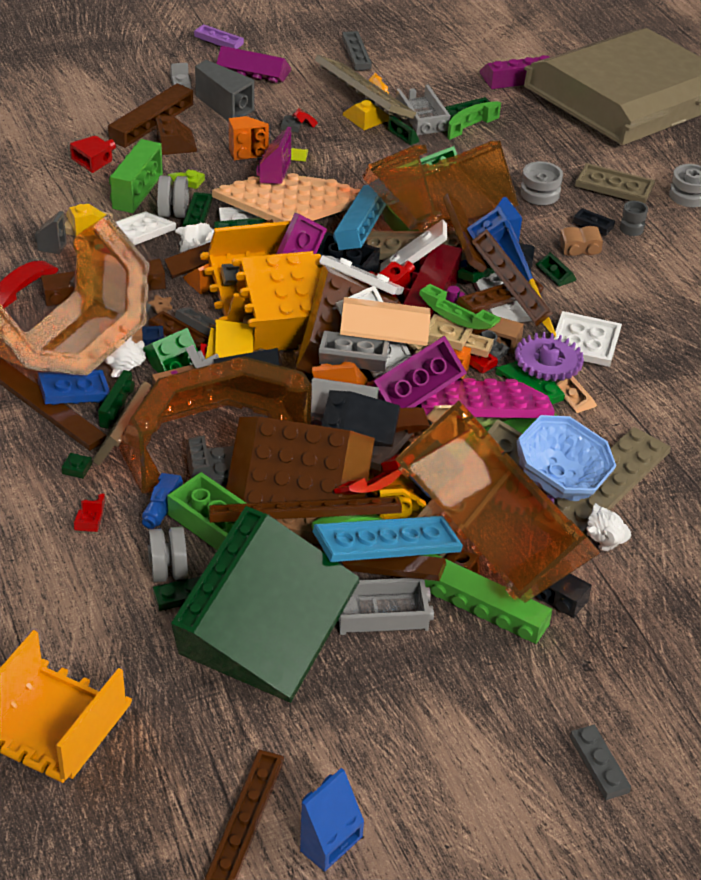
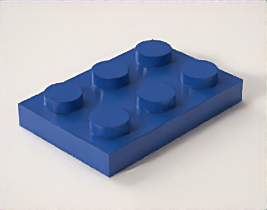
(73, 388)

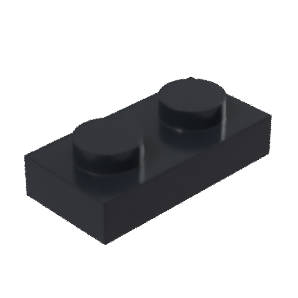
(587, 218)

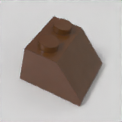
(174, 136)

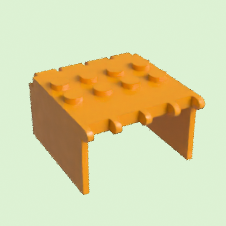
(236, 243)
(279, 295)
(52, 716)

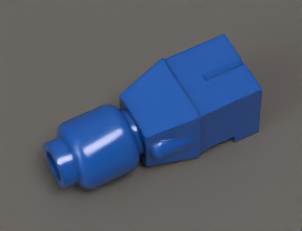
(158, 507)

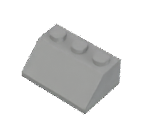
(364, 352)
(320, 393)

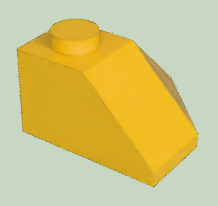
(366, 115)
(83, 216)
(411, 503)

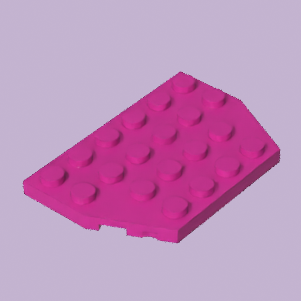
(493, 399)

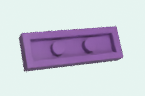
(218, 37)

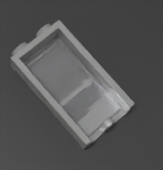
(430, 112)
(387, 606)

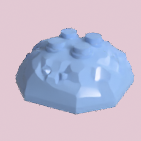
(564, 457)

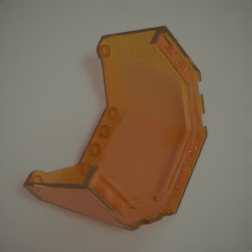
(417, 191)
(96, 317)
(236, 382)
(495, 504)

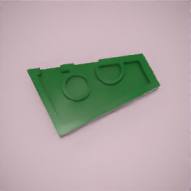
(549, 387)

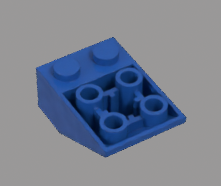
(330, 821)

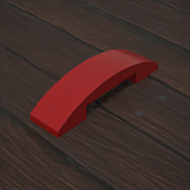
(21, 278)
(378, 482)

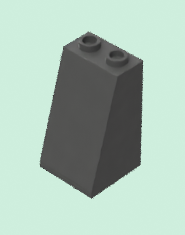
(224, 90)

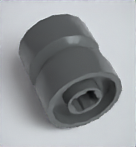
(633, 218)

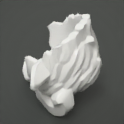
(194, 236)
(126, 357)
(607, 528)

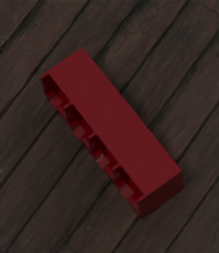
(438, 269)

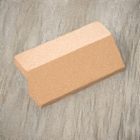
(385, 321)

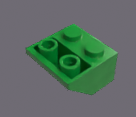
(170, 351)

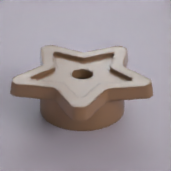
(161, 304)

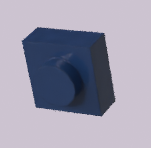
(152, 334)

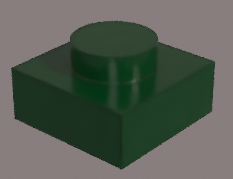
(76, 465)

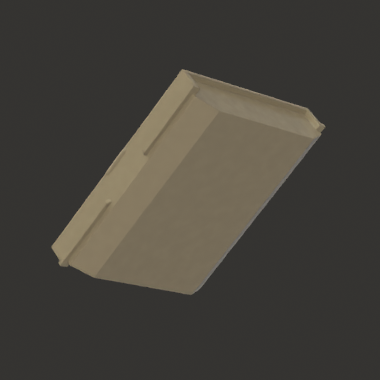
(623, 84)

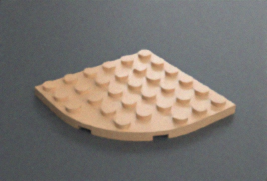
(297, 194)

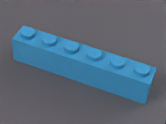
(359, 219)

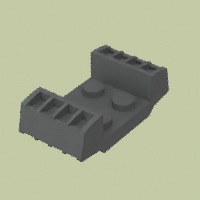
(210, 461)

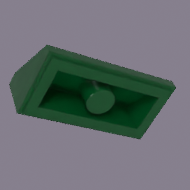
(402, 130)
(556, 270)

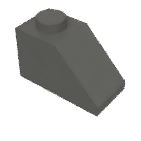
(52, 235)

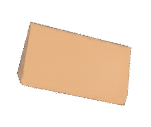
(576, 395)

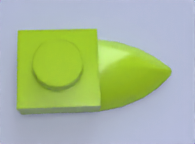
(195, 178)

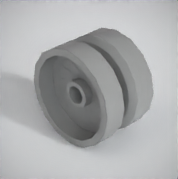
(541, 183)
(686, 185)
(169, 196)
(167, 554)

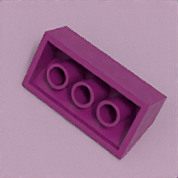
(254, 64)
(507, 73)
(276, 159)
(419, 375)

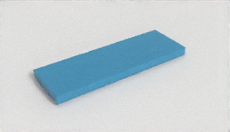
(386, 538)

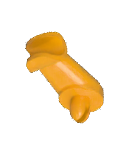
(377, 80)

